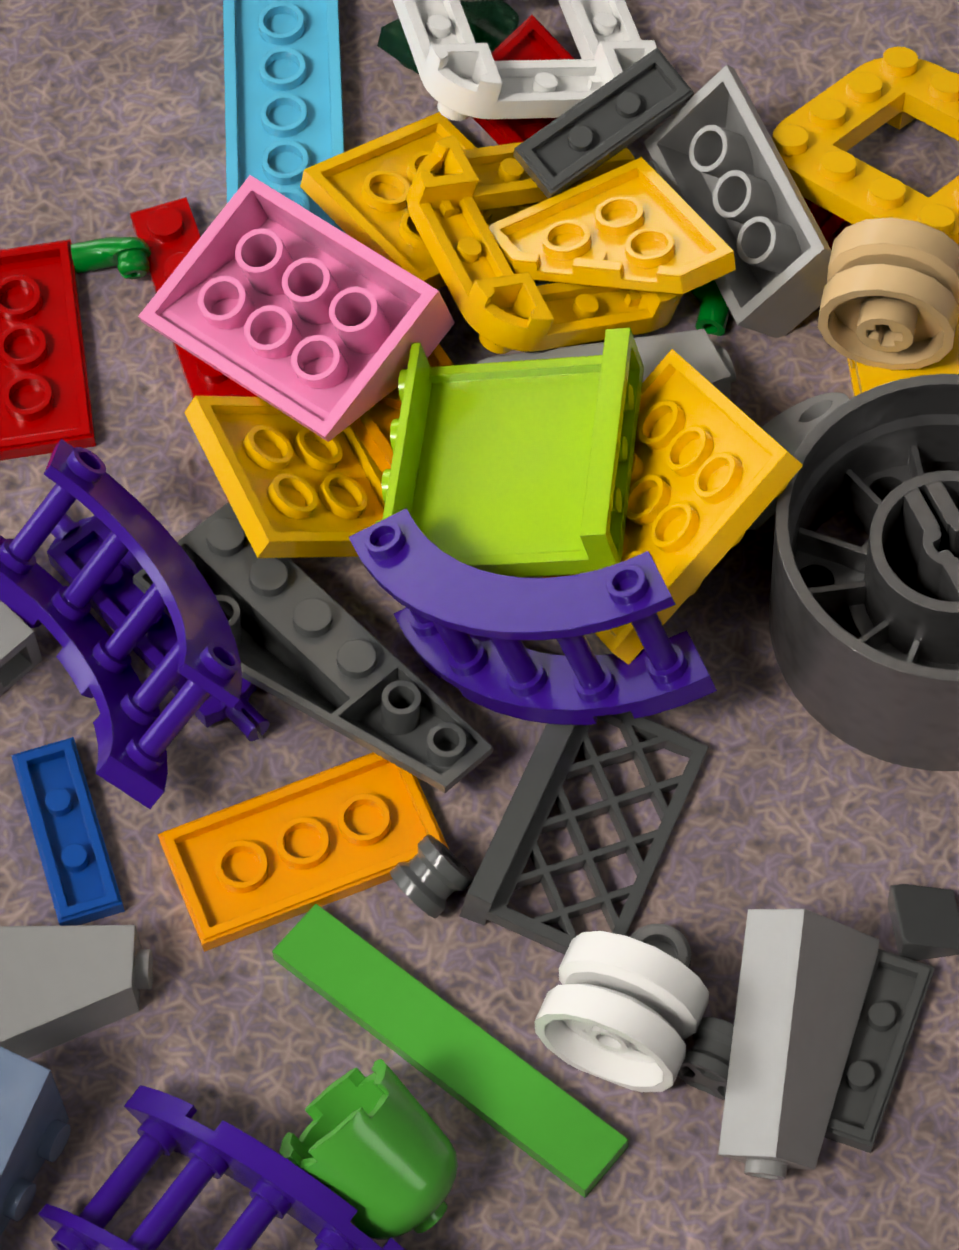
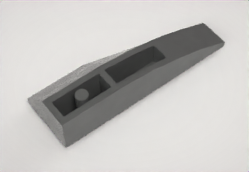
(323, 660)

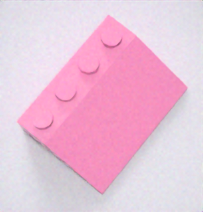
(297, 310)

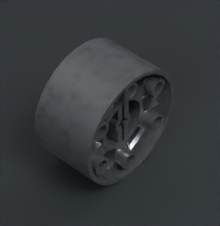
(897, 469)

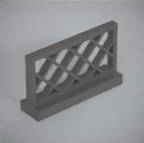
(528, 818)

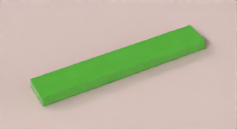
(451, 1050)

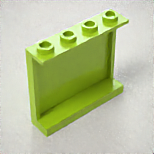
(519, 458)

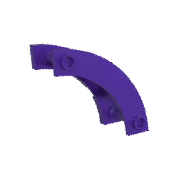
(473, 623)
(130, 727)
(274, 1182)

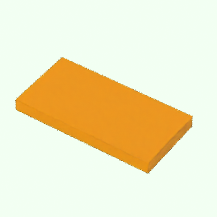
(297, 847)

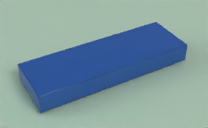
(67, 833)

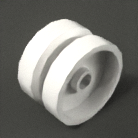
(622, 1011)

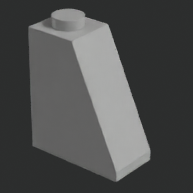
(67, 982)

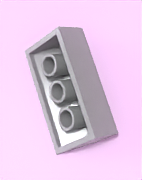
(737, 182)

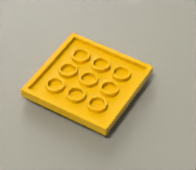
(694, 484)

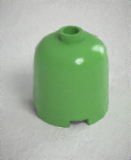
(377, 1153)

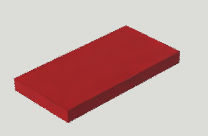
(42, 353)

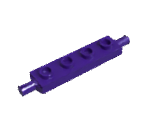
(116, 598)

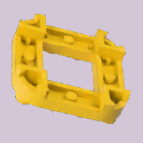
(875, 93)
(495, 302)

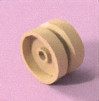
(891, 294)

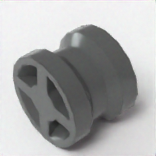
(431, 876)
(708, 1060)

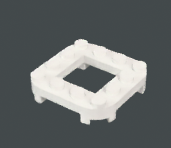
(476, 86)

